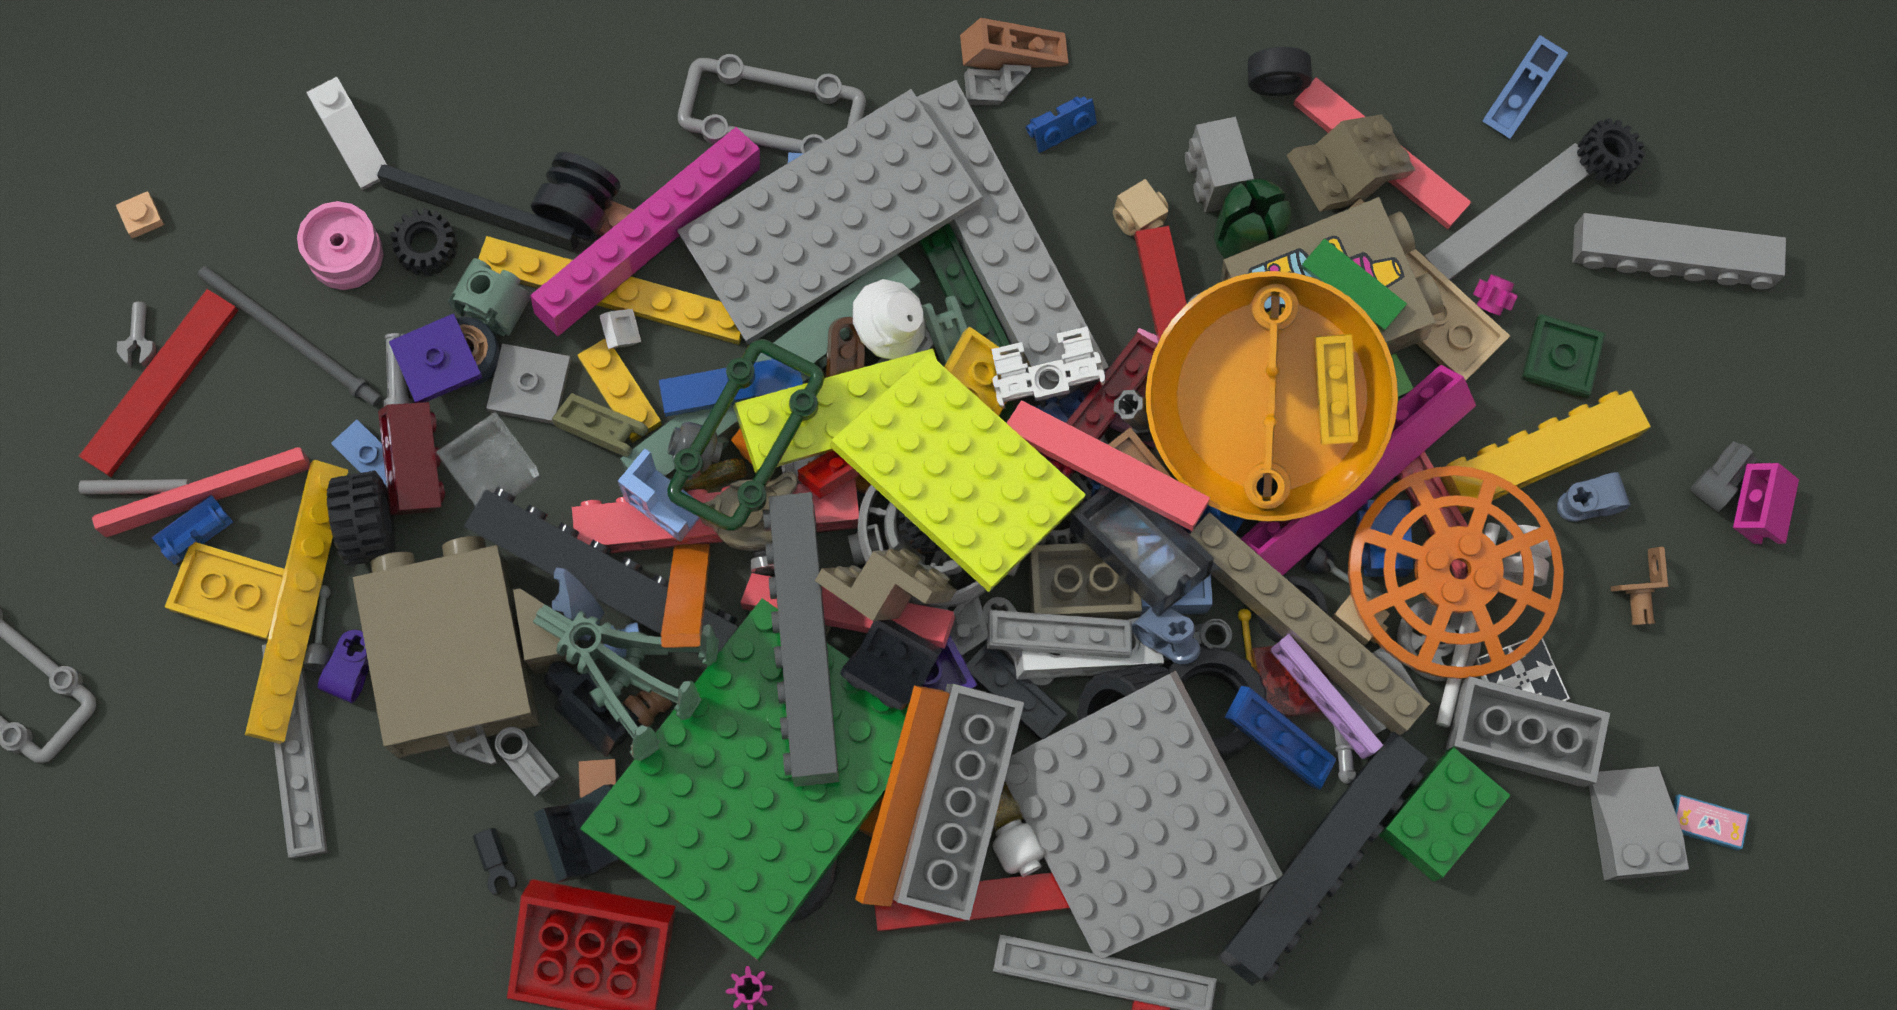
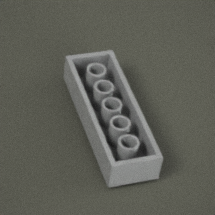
(959, 802)

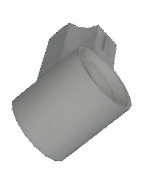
(527, 763)

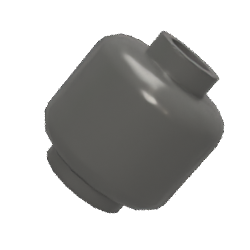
(684, 437)

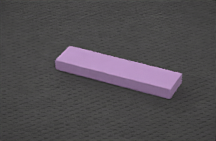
(1326, 697)

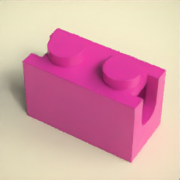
(1766, 502)

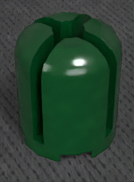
(1251, 217)

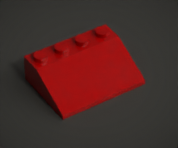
(589, 949)

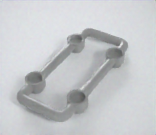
(731, 70)
(63, 681)

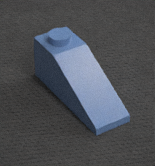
(1525, 86)

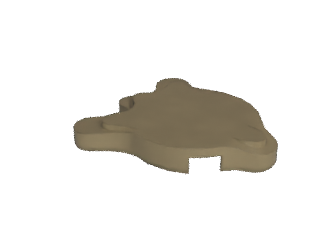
(752, 534)

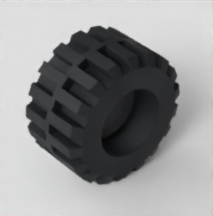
(360, 517)

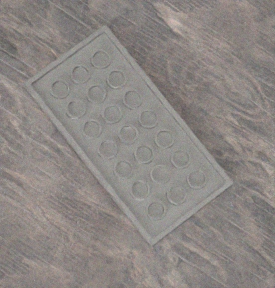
(830, 216)

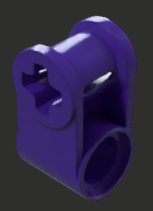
(346, 670)

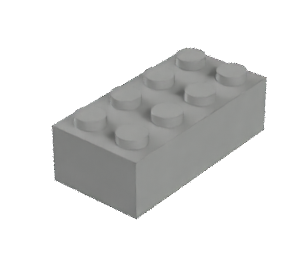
(1528, 732)

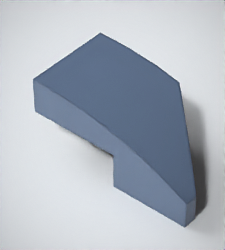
(574, 598)

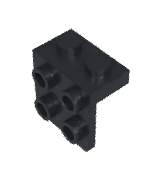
(891, 663)
(569, 849)

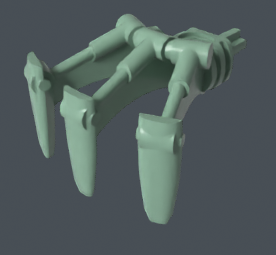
(627, 669)

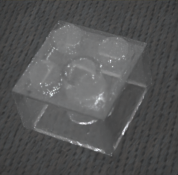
(488, 459)

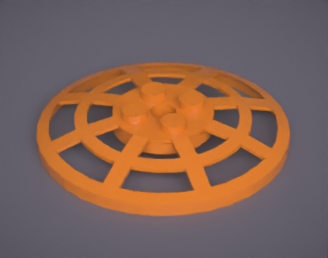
(1438, 584)

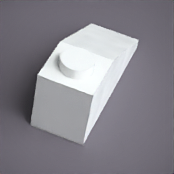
(347, 131)

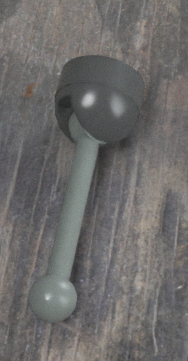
(317, 654)

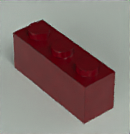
(410, 458)

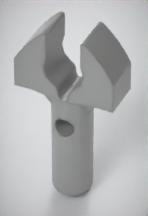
(137, 337)

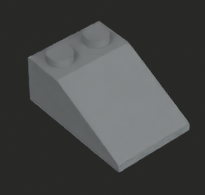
(1636, 825)

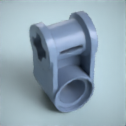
(1594, 498)
(1168, 634)

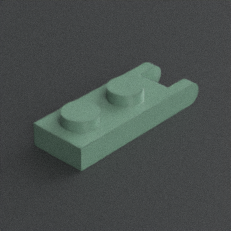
(945, 327)

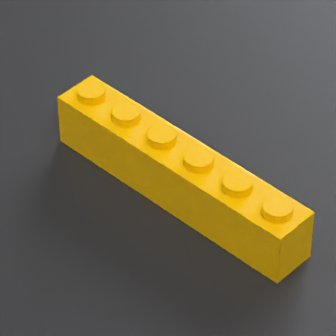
(1554, 445)

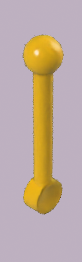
(1244, 616)

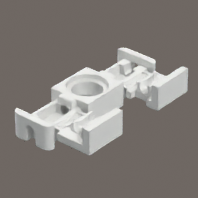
(1078, 368)

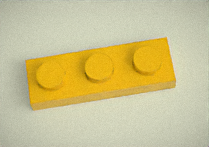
(618, 386)
(1336, 389)

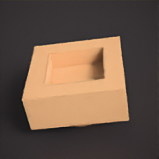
(140, 214)

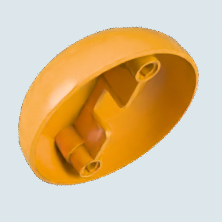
(1240, 396)

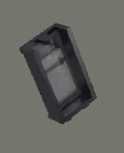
(1142, 547)

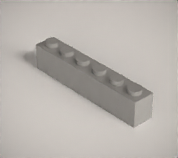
(1679, 251)

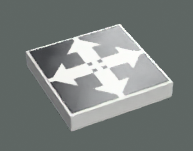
(1531, 673)

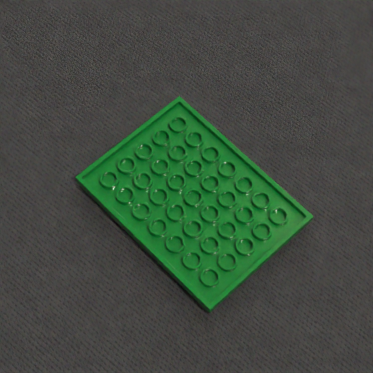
(713, 804)

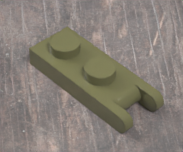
(597, 424)

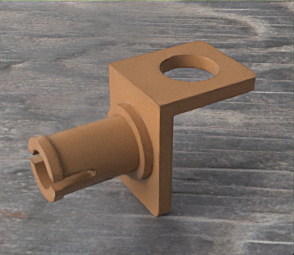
(1641, 593)

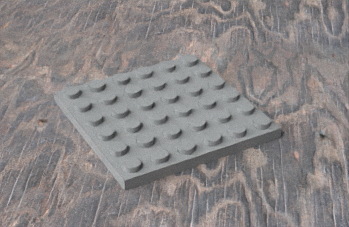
(1139, 817)

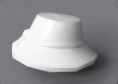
(889, 319)

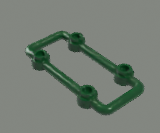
(752, 493)

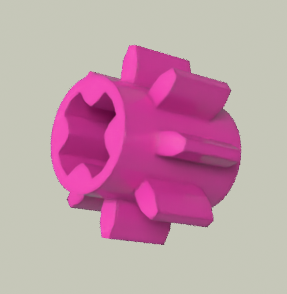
(1495, 294)
(741, 983)

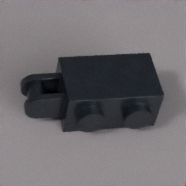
(581, 710)

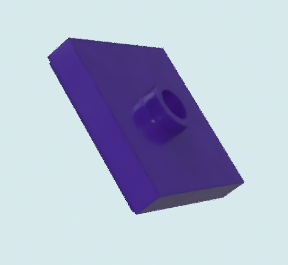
(435, 359)

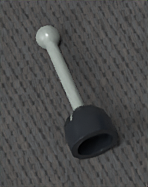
(1322, 562)

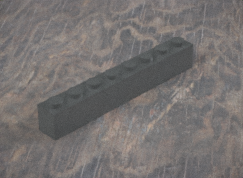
(802, 639)

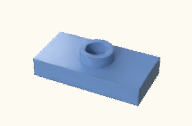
(361, 449)

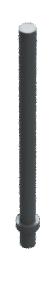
(357, 386)

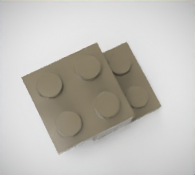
(1351, 162)
(886, 584)

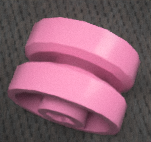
(340, 245)

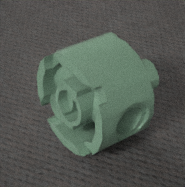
(490, 297)

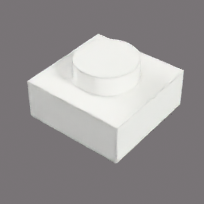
(620, 328)

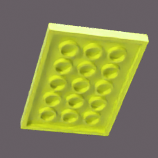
(957, 471)

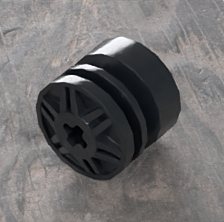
(576, 194)

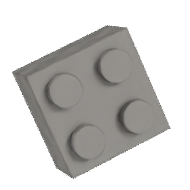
(1217, 161)

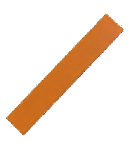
(686, 596)
(902, 796)

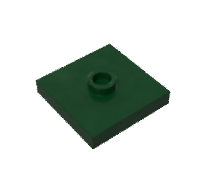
(1563, 356)

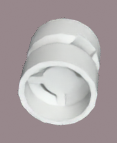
(1514, 567)

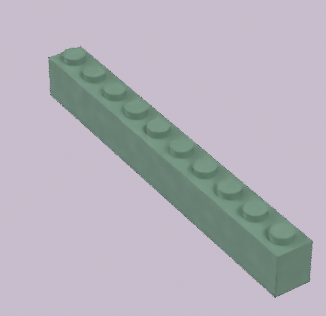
(806, 340)

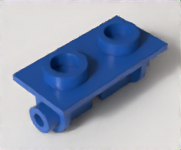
(1071, 119)
(194, 526)

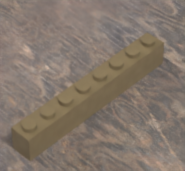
(1314, 631)

